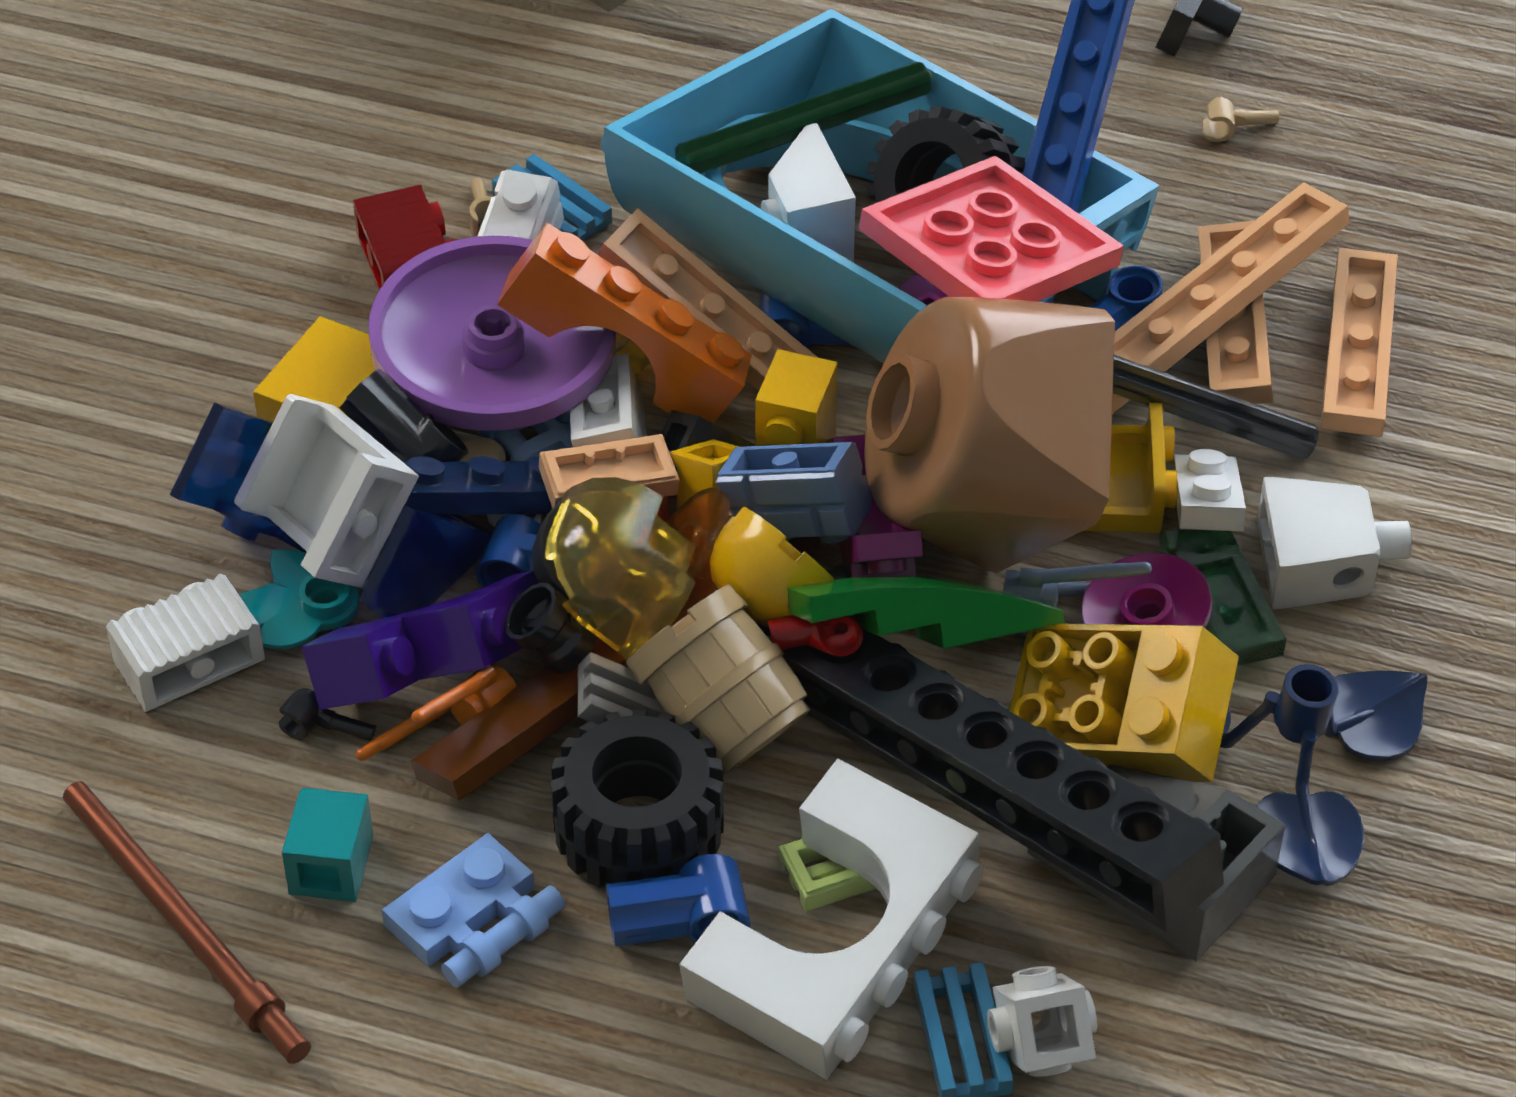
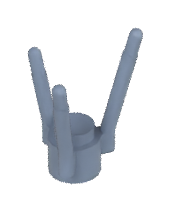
(1048, 584)

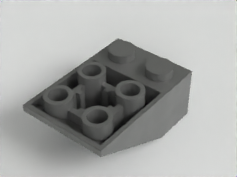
(1249, 857)

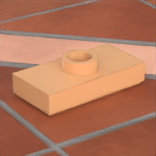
(634, 459)

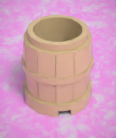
(722, 677)

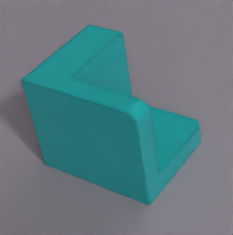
(327, 844)

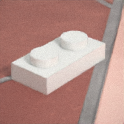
(1209, 491)

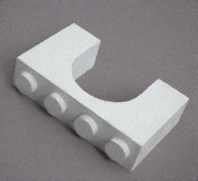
(822, 1003)

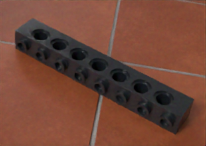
(1016, 777)

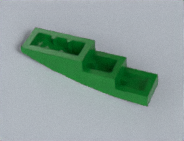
(939, 609)

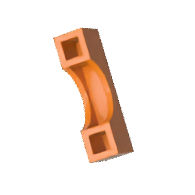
(569, 286)

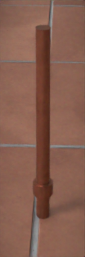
(254, 1000)

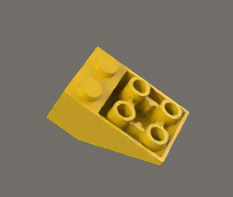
(1130, 694)

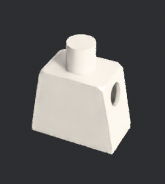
(1323, 541)

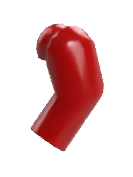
(834, 636)

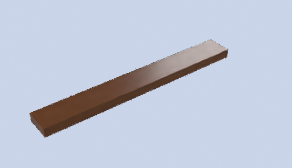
(524, 717)

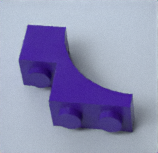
(430, 642)

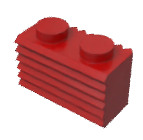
(397, 228)

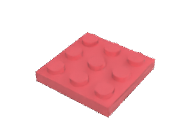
(990, 235)

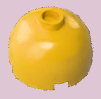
(761, 565)

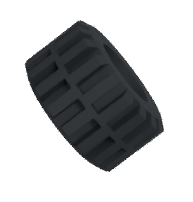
(927, 141)
(628, 760)

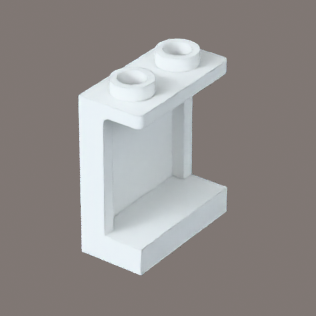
(327, 488)

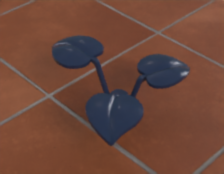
(1375, 720)

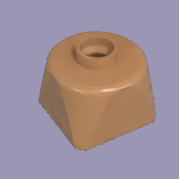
(994, 426)

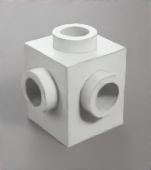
(1059, 1037)

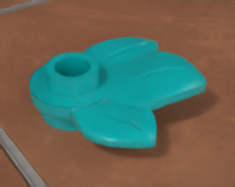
(298, 603)

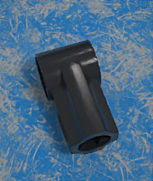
(399, 423)

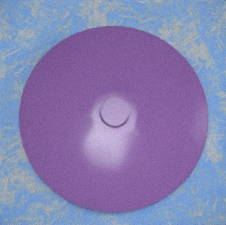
(467, 357)

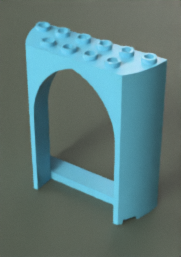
(771, 254)

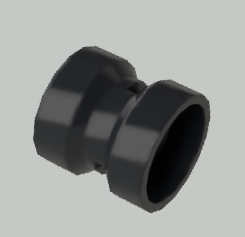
(543, 624)

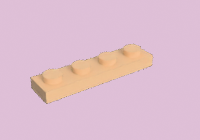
(681, 276)
(1359, 342)
(1240, 347)

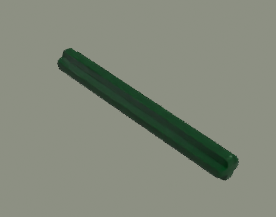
(785, 124)

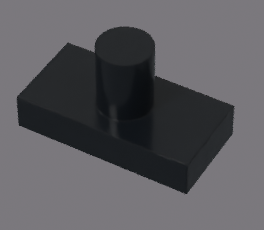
(1214, 14)

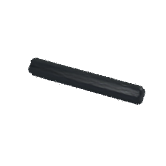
(1214, 408)

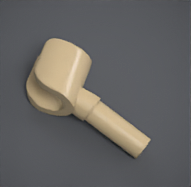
(1223, 119)
(479, 206)

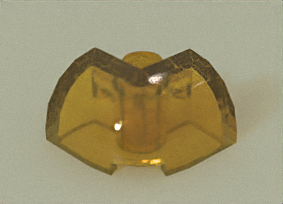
(619, 561)

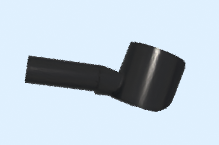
(303, 714)

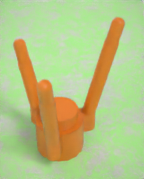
(466, 700)

